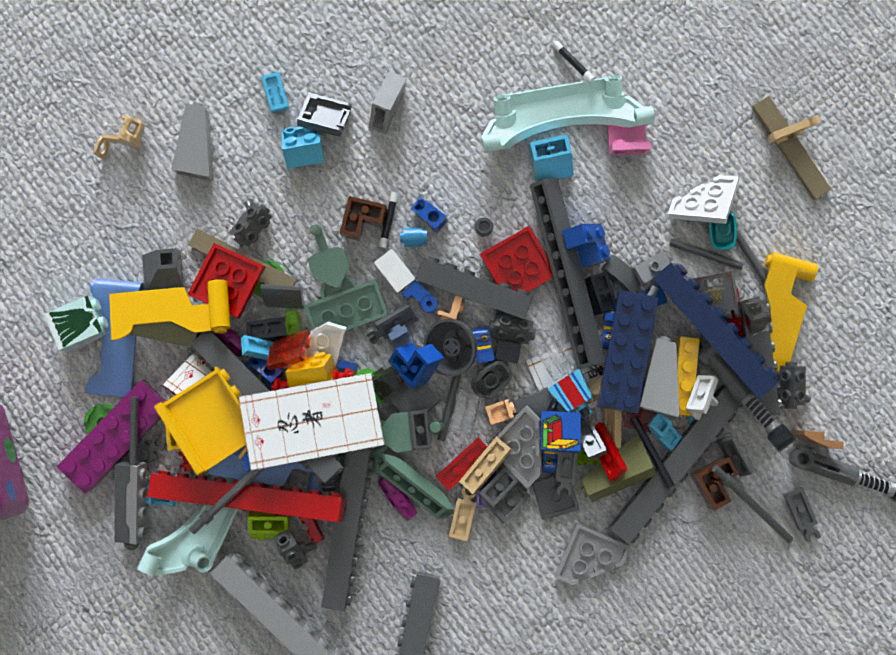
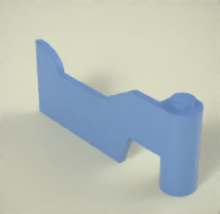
(117, 355)
(273, 475)

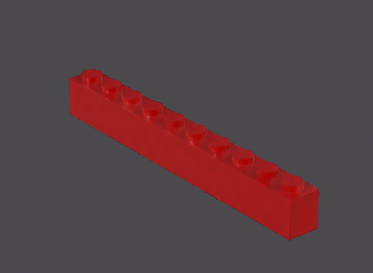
(250, 498)

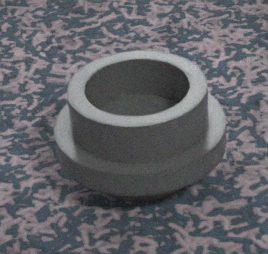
(483, 227)

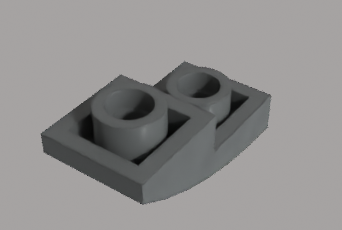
(622, 273)

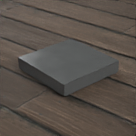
(550, 502)

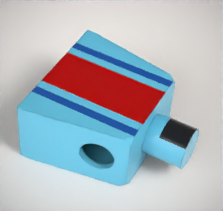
(573, 393)

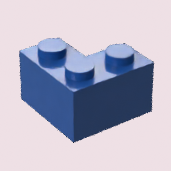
(589, 242)
(415, 364)

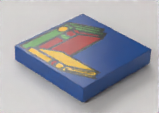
(560, 431)

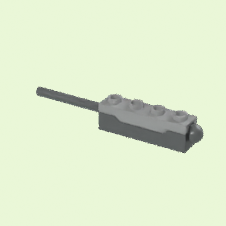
(131, 490)

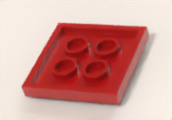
(518, 261)
(239, 272)

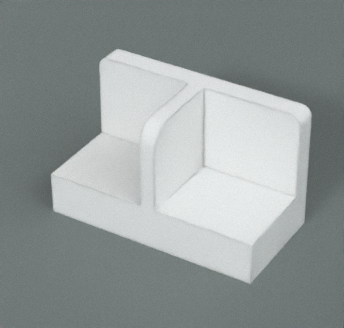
(394, 271)
(702, 396)

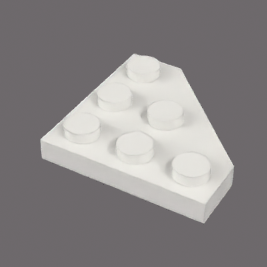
(707, 202)
(326, 339)

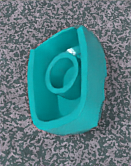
(724, 235)

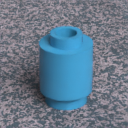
(413, 237)

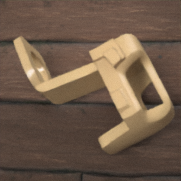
(124, 137)

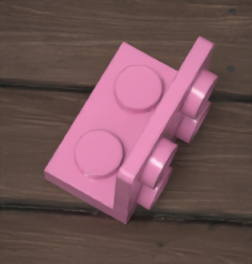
(627, 140)

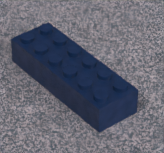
(627, 352)

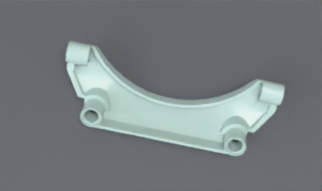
(564, 105)
(187, 549)

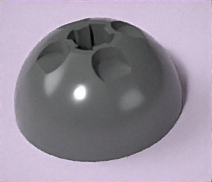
(455, 343)

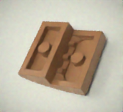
(817, 439)

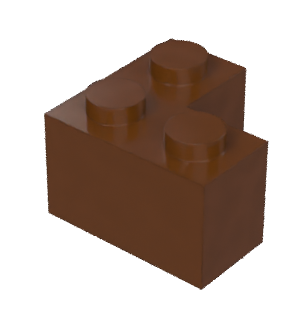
(359, 212)
(710, 485)

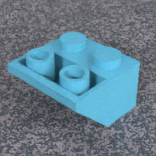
(302, 147)
(551, 158)

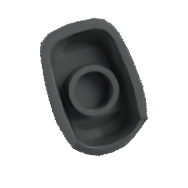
(491, 379)

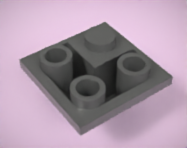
(162, 269)

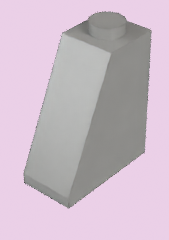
(386, 102)

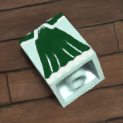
(77, 324)

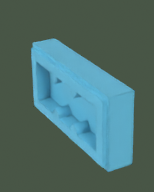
(275, 92)
(255, 347)

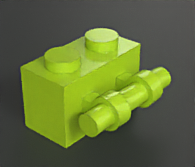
(267, 525)

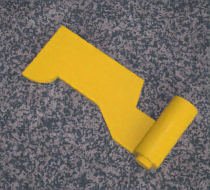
(170, 306)
(785, 309)

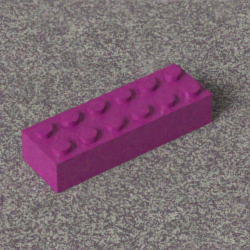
(110, 439)

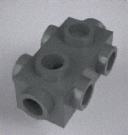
(251, 223)
(511, 328)
(793, 385)
(293, 551)

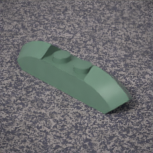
(413, 485)

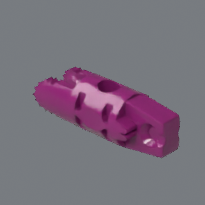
(231, 341)
(398, 499)

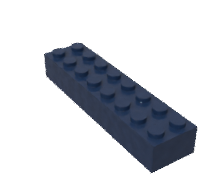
(716, 329)

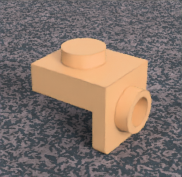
(457, 307)
(500, 411)

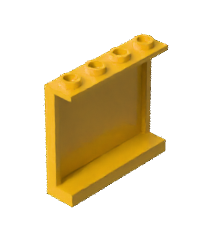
(206, 420)

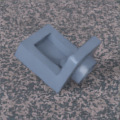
(400, 336)

